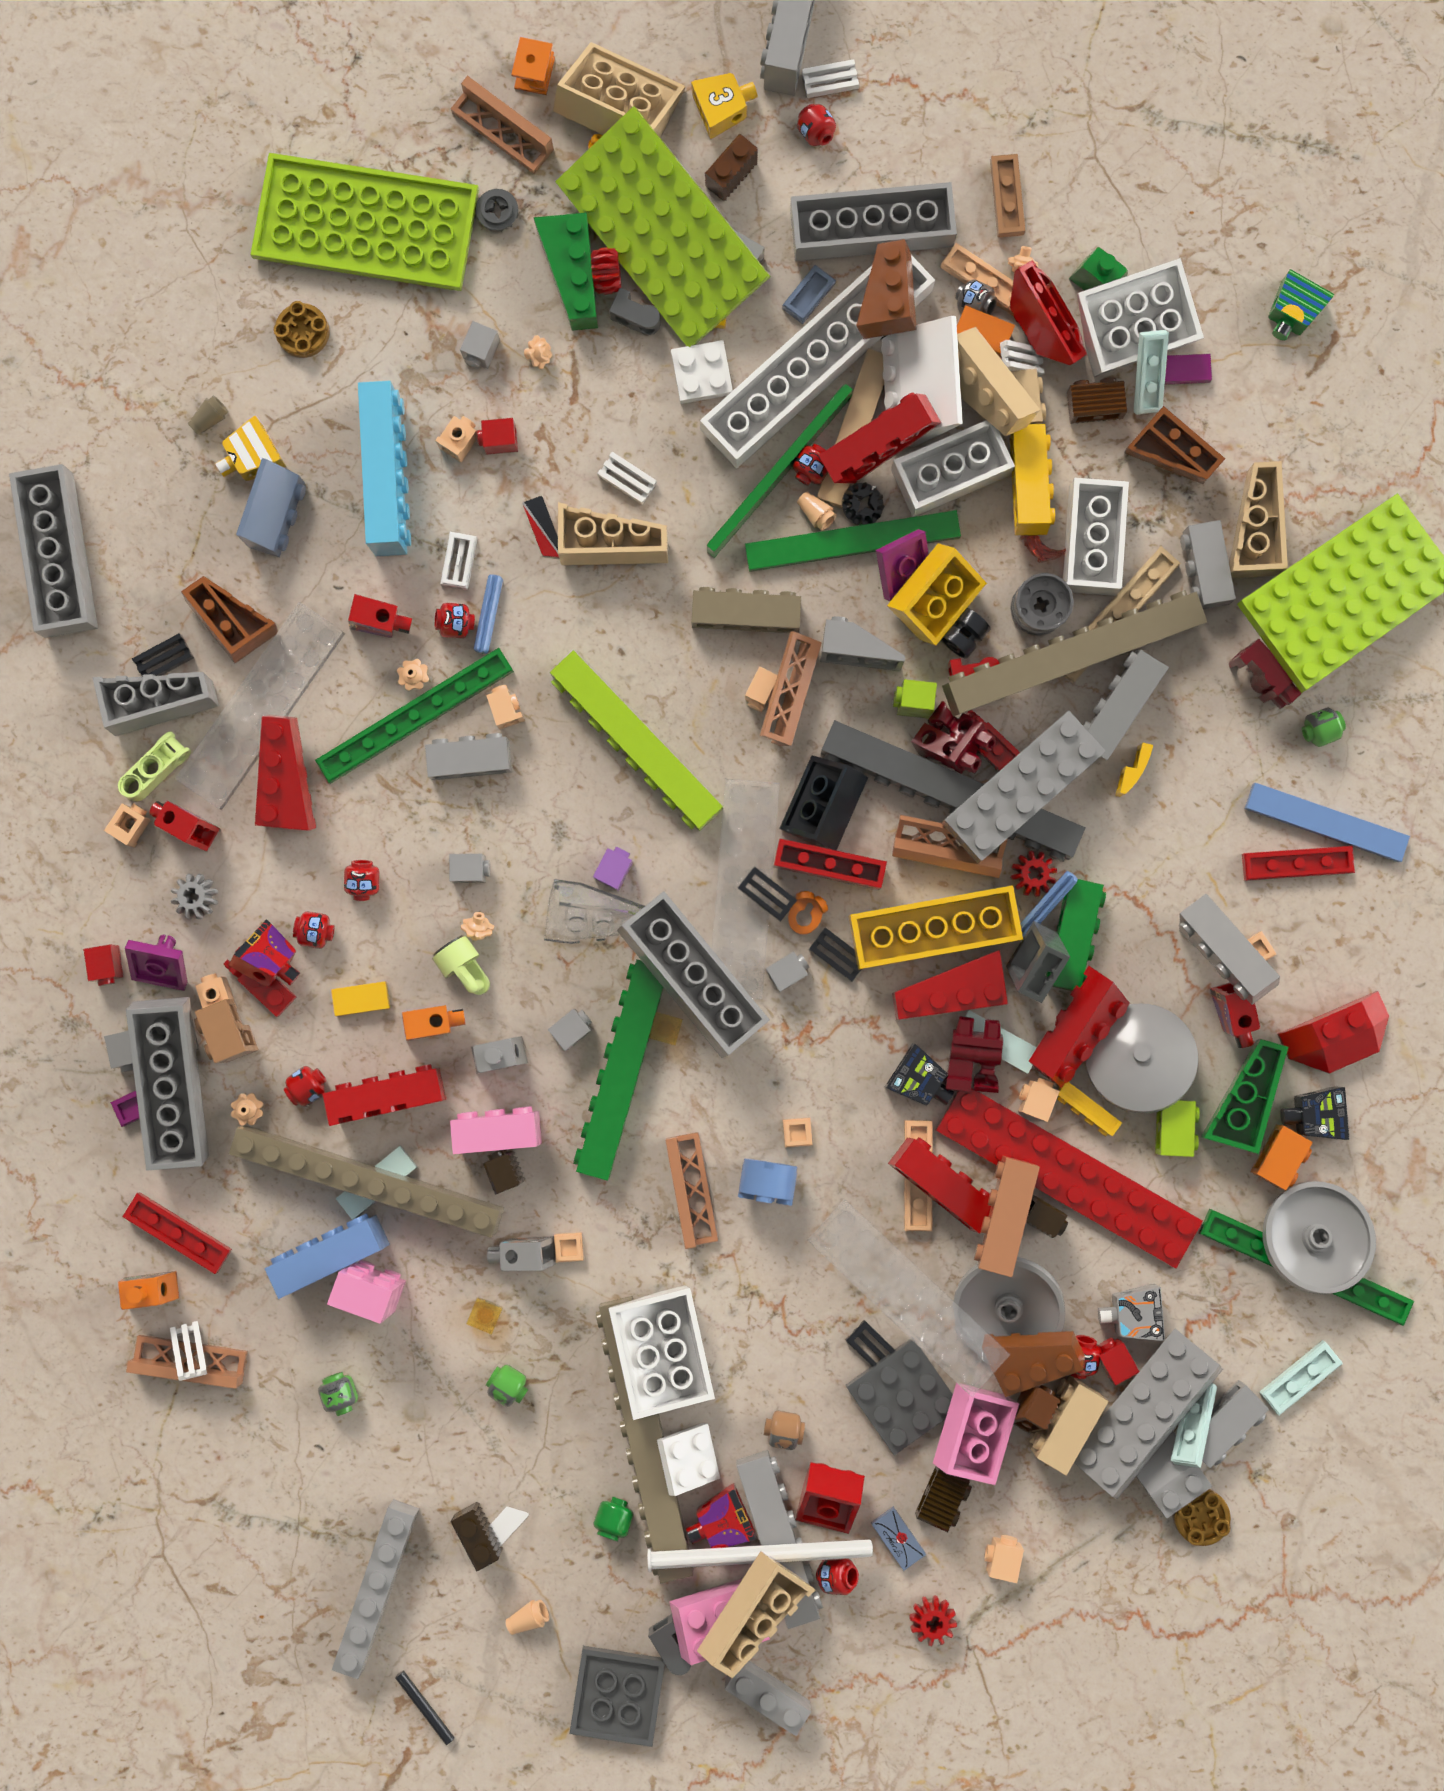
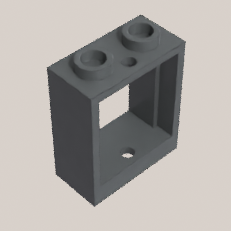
(1030, 969)

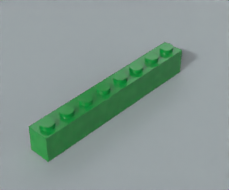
(621, 1073)

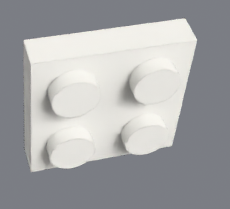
(701, 372)
(688, 1459)

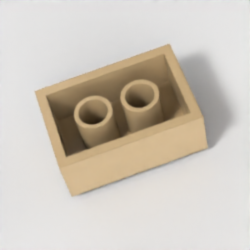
(1071, 1424)

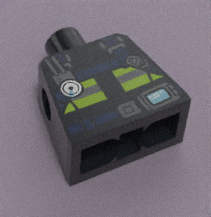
(919, 1078)
(1319, 1114)

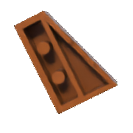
(889, 293)
(1175, 448)
(229, 621)
(1037, 1359)

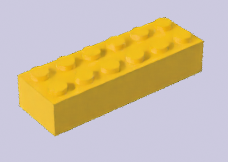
(935, 927)

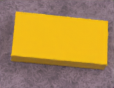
(360, 998)

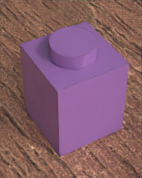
(613, 868)

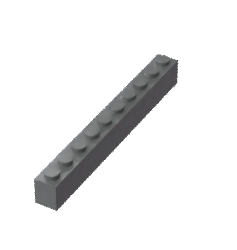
(940, 786)

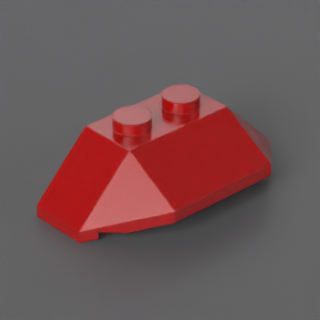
(1045, 316)
(1339, 1035)

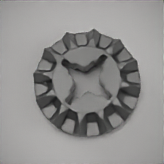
(486, 205)

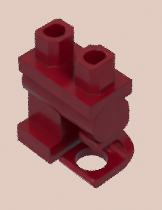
(1268, 674)
(957, 748)
(975, 1047)

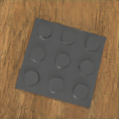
(902, 1396)
(617, 1696)

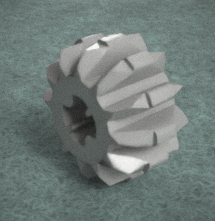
(190, 906)

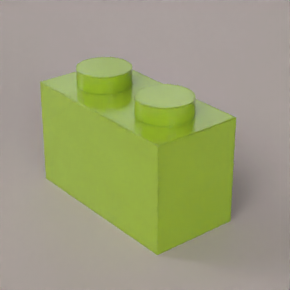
(915, 698)
(1177, 1129)

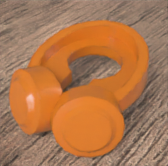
(819, 908)

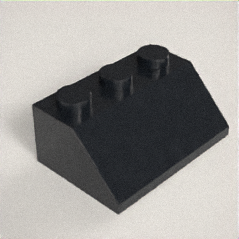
(824, 802)

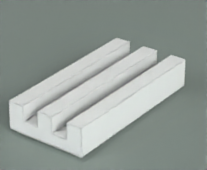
(849, 72)
(1020, 352)
(608, 465)
(455, 583)
(185, 1331)

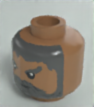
(784, 1430)

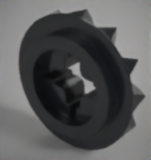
(851, 504)

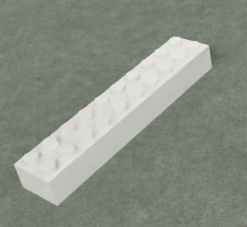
(796, 373)

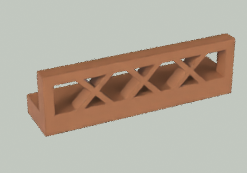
(506, 116)
(795, 689)
(941, 853)
(682, 1197)
(167, 1368)

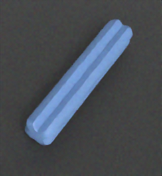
(488, 614)
(1049, 901)

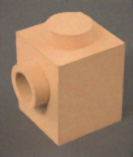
(1038, 1099)
(1004, 1558)

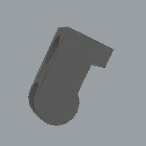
(634, 315)
(666, 1643)

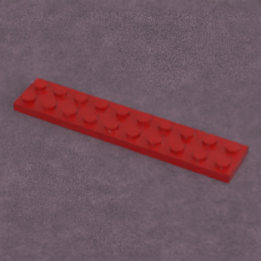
(1072, 1176)

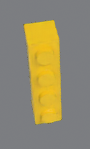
(1093, 1113)

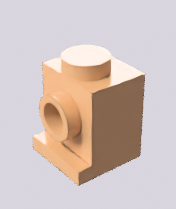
(460, 446)
(760, 689)
(504, 707)
(119, 824)
(219, 984)

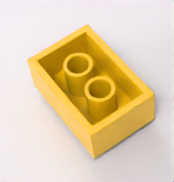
(937, 594)

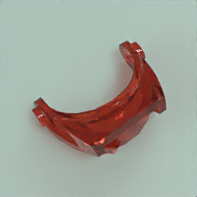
(1040, 550)

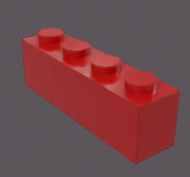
(830, 864)
(942, 1183)

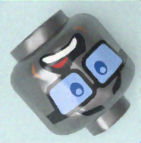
(977, 296)

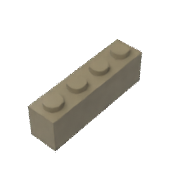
(746, 610)

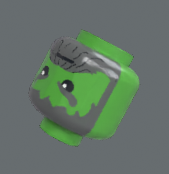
(1323, 727)
(506, 1385)
(338, 1393)

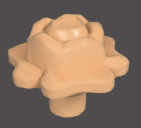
(1021, 259)
(538, 351)
(413, 674)
(477, 927)
(247, 1109)

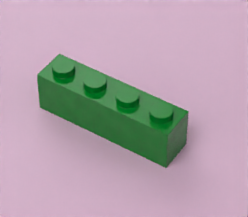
(1076, 928)

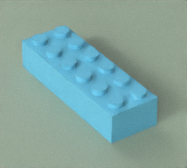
(383, 468)

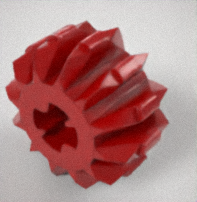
(606, 271)
(1033, 884)
(925, 1614)

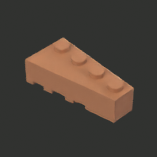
(1007, 1216)

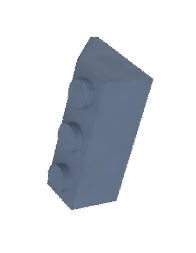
(271, 508)

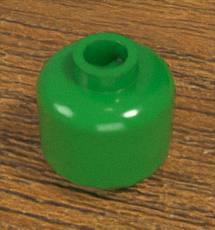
(613, 1519)

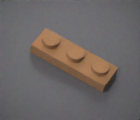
(1007, 195)

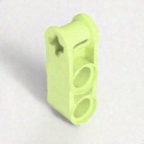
(166, 760)

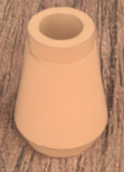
(817, 511)
(529, 1617)

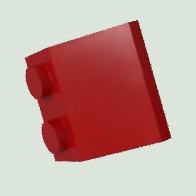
(830, 1497)

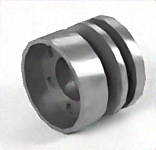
(1045, 589)

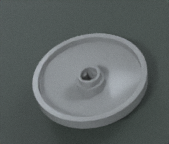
(1144, 1060)
(1319, 1238)
(1014, 1304)

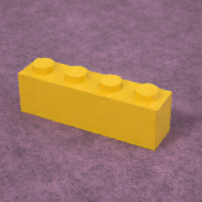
(1031, 481)

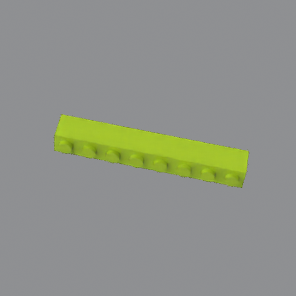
(636, 741)

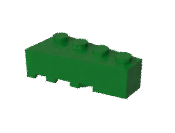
(569, 257)
(1249, 1099)

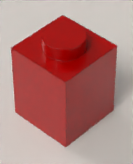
(498, 436)
(103, 964)
(1117, 1361)

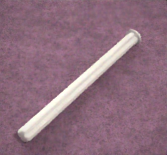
(748, 1554)

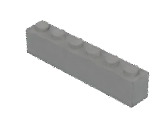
(776, 1524)
(375, 1589)

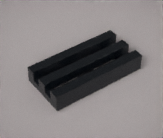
(178, 638)
(785, 908)
(820, 940)
(858, 1333)

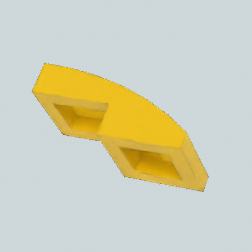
(1128, 775)

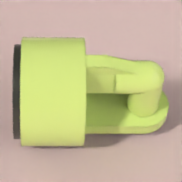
(460, 959)

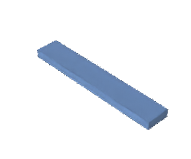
(1327, 822)

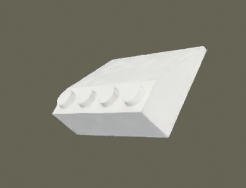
(1136, 304)
(925, 364)
(661, 1352)

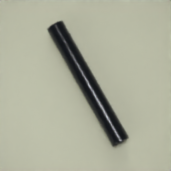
(424, 1707)

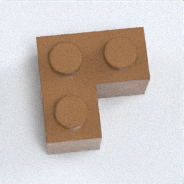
(224, 1032)

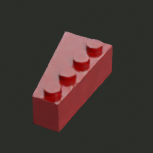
(880, 439)
(282, 781)
(958, 989)
(1079, 1027)
(384, 1096)

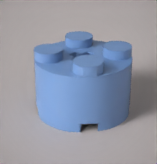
(767, 1181)

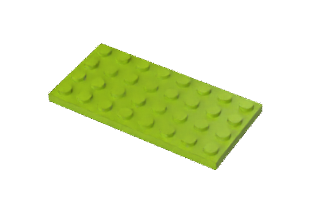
(365, 221)
(662, 228)
(1347, 593)

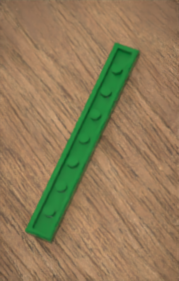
(778, 471)
(848, 540)
(414, 715)
(1250, 1242)

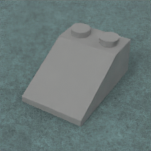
(853, 646)
(1171, 1484)

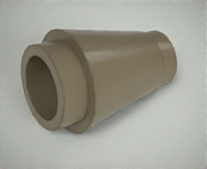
(209, 414)

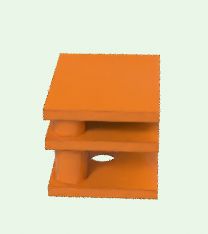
(533, 65)

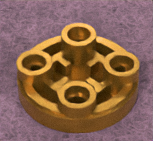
(301, 330)
(1204, 1519)

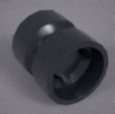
(970, 625)

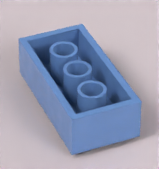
(319, 1259)

